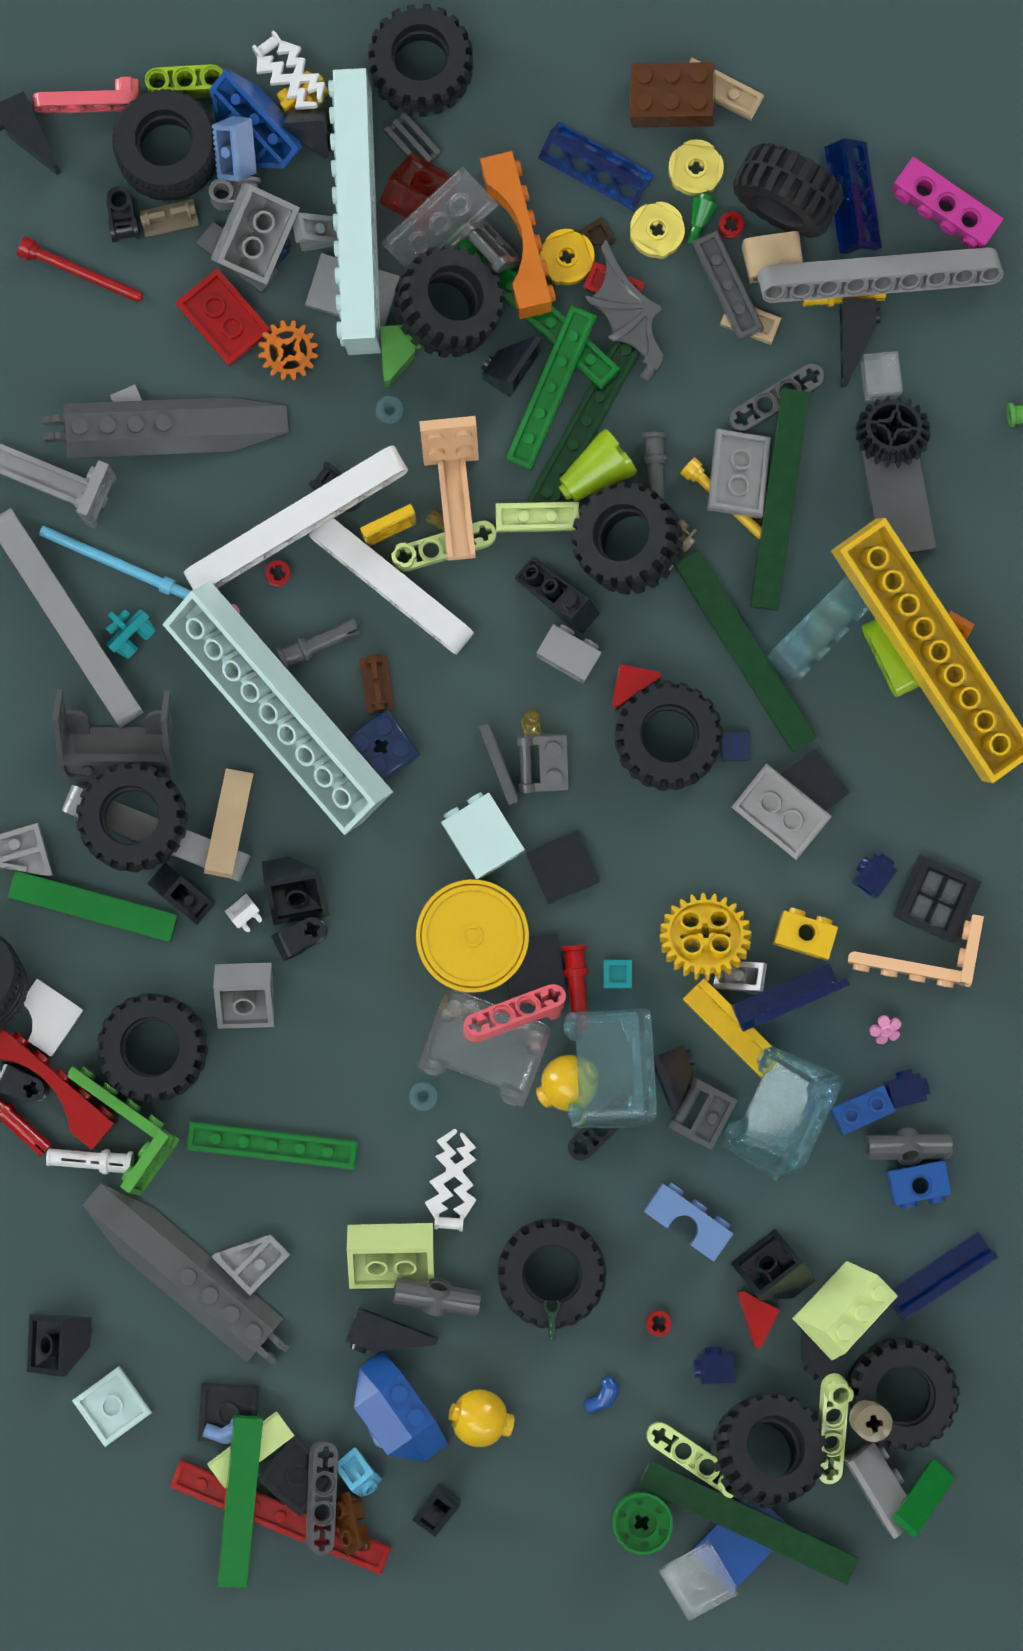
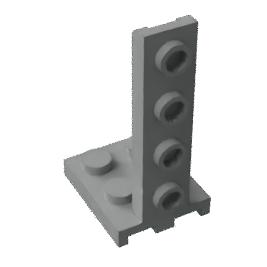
(86, 494)

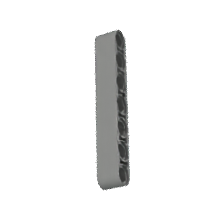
(141, 826)

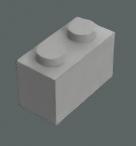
(569, 653)

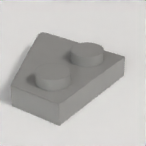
(25, 851)
(252, 1261)

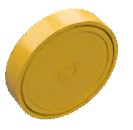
(472, 936)

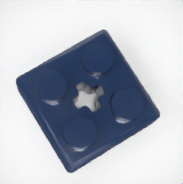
(384, 729)

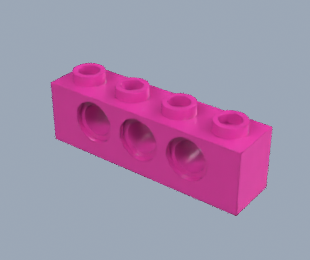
(941, 190)

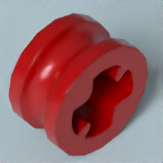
(739, 226)
(270, 577)
(667, 1323)

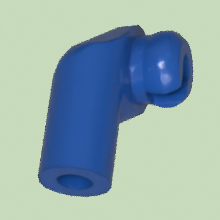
(606, 1397)

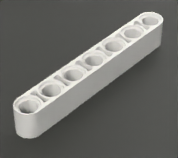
(392, 585)

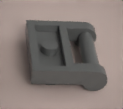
(491, 245)
(552, 762)
(710, 1118)

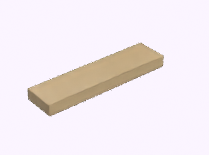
(228, 823)

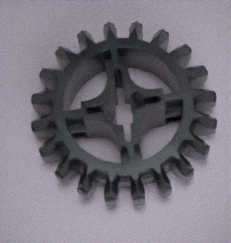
(877, 425)

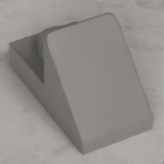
(314, 231)
(746, 978)

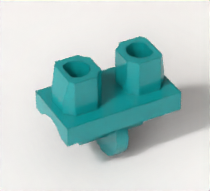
(120, 642)

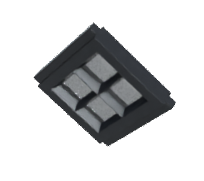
(936, 899)

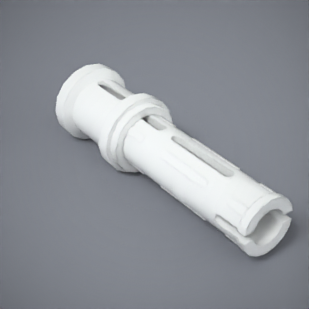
(104, 1161)

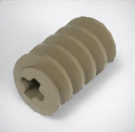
(862, 1413)

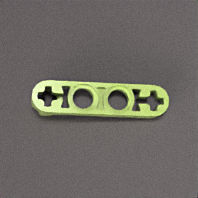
(440, 541)
(837, 1428)
(690, 1463)

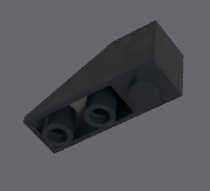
(558, 595)

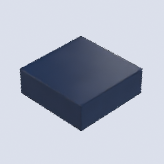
(736, 746)

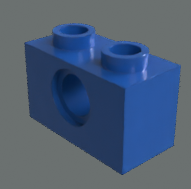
(862, 1110)
(901, 1182)

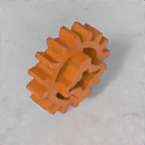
(298, 358)

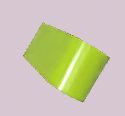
(174, 75)
(892, 666)

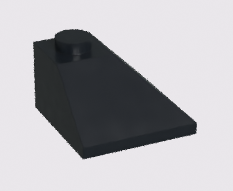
(511, 365)
(293, 890)
(674, 1074)
(773, 1269)
(57, 1343)

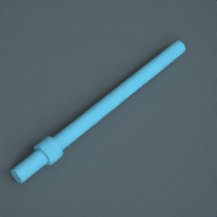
(166, 585)

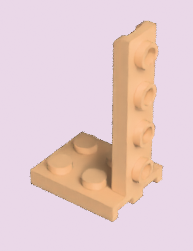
(450, 446)
(919, 972)

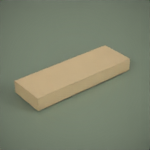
(736, 95)

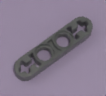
(773, 394)
(326, 1497)

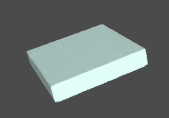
(112, 1406)

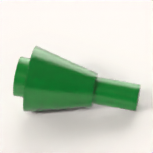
(702, 210)

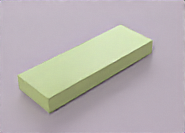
(536, 516)
(274, 1435)

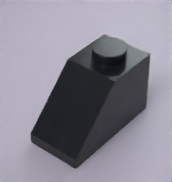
(180, 893)
(816, 1361)

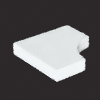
(51, 1017)

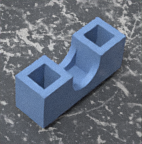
(710, 1233)

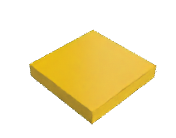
(388, 525)

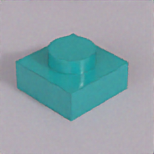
(617, 974)

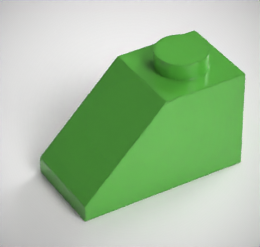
(396, 352)

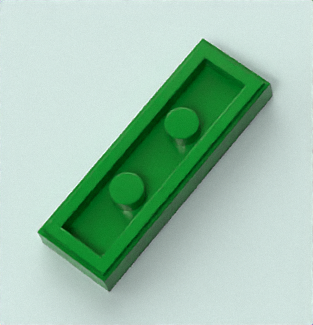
(923, 1498)

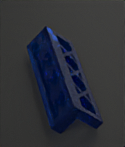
(600, 157)
(850, 217)
(787, 997)
(941, 1275)

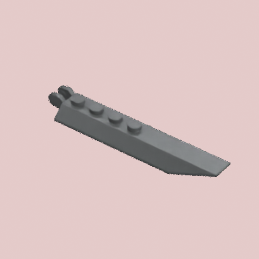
(165, 426)
(185, 1273)

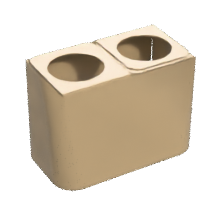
(770, 250)

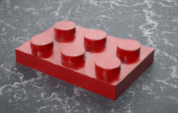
(223, 317)

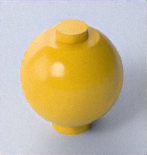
(559, 1083)
(480, 1418)

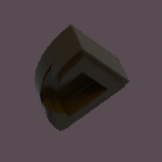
(598, 232)

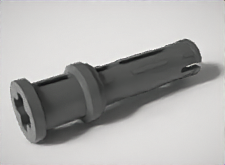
(655, 459)
(305, 648)

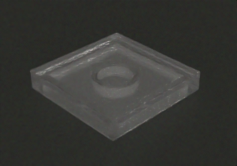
(699, 1581)

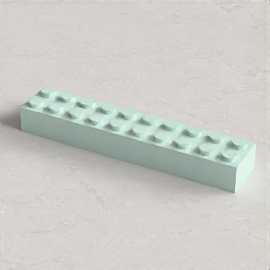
(356, 211)
(277, 707)

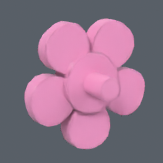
(885, 1029)

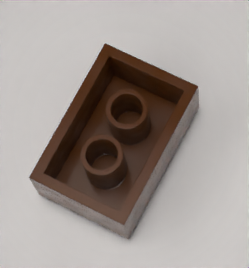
(672, 94)

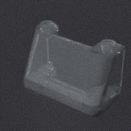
(503, 1060)

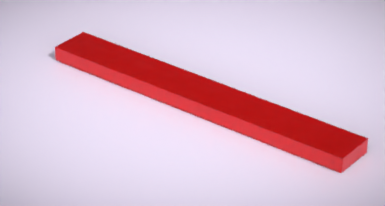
(273, 1514)

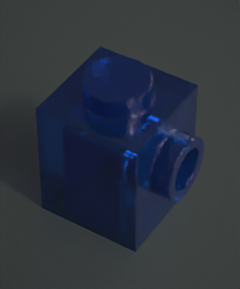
(874, 874)
(907, 1089)
(715, 1366)

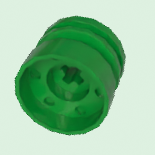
(659, 1522)

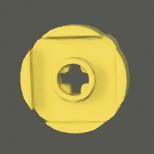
(685, 156)
(660, 245)

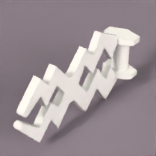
(265, 65)
(452, 1170)

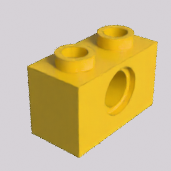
(788, 934)

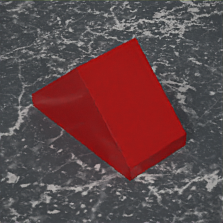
(630, 681)
(758, 1317)

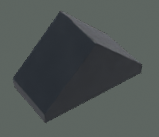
(311, 128)
(437, 1510)

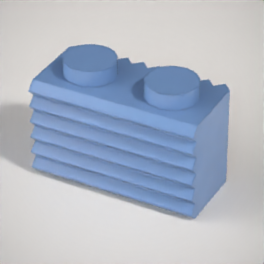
(234, 148)

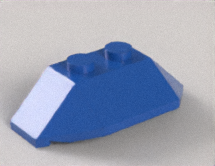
(242, 98)
(395, 1412)

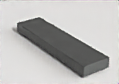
(727, 285)

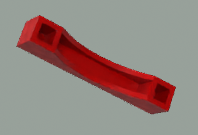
(84, 1118)

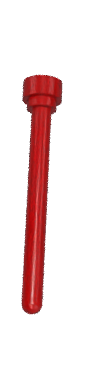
(30, 250)

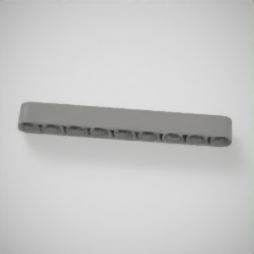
(880, 275)
(67, 620)

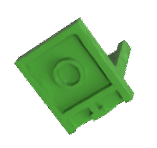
(152, 1154)

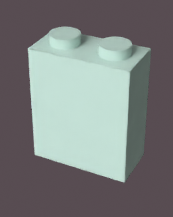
(482, 835)

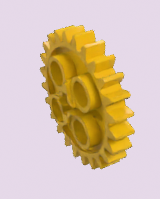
(706, 959)

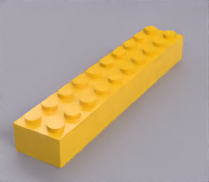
(932, 649)

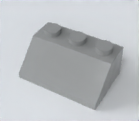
(255, 233)
(878, 1483)

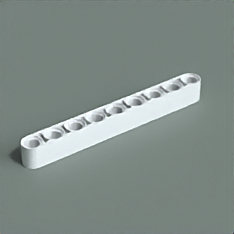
(298, 519)

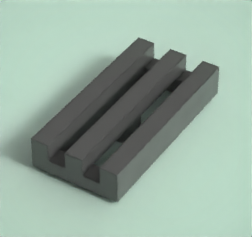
(397, 124)

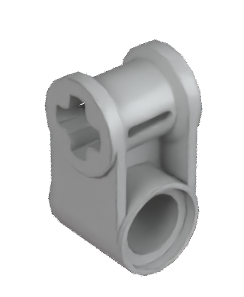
(232, 188)

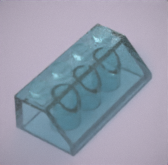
(817, 630)

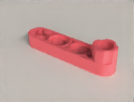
(88, 101)
(547, 1002)

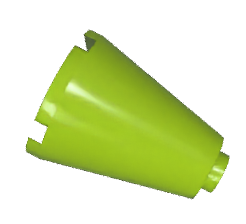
(597, 467)

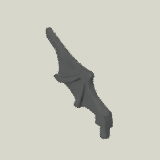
(628, 313)

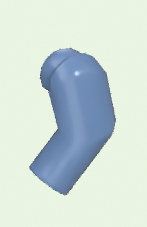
(218, 1434)

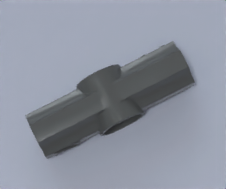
(908, 1146)
(436, 1297)

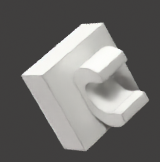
(242, 911)

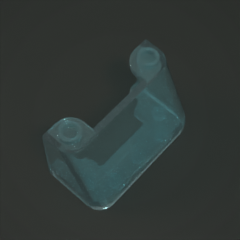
(613, 1068)
(784, 1114)

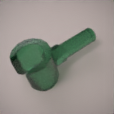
(551, 1320)

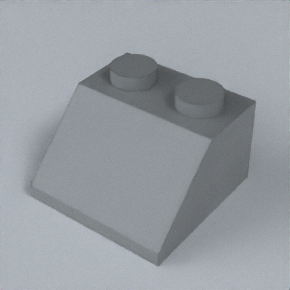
(244, 995)

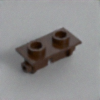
(376, 683)
(353, 1535)

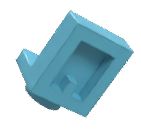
(358, 1473)

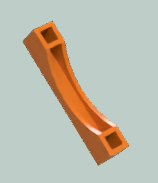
(503, 184)

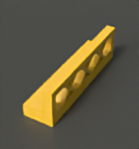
(722, 1020)

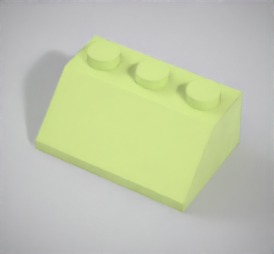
(389, 1251)
(844, 1309)

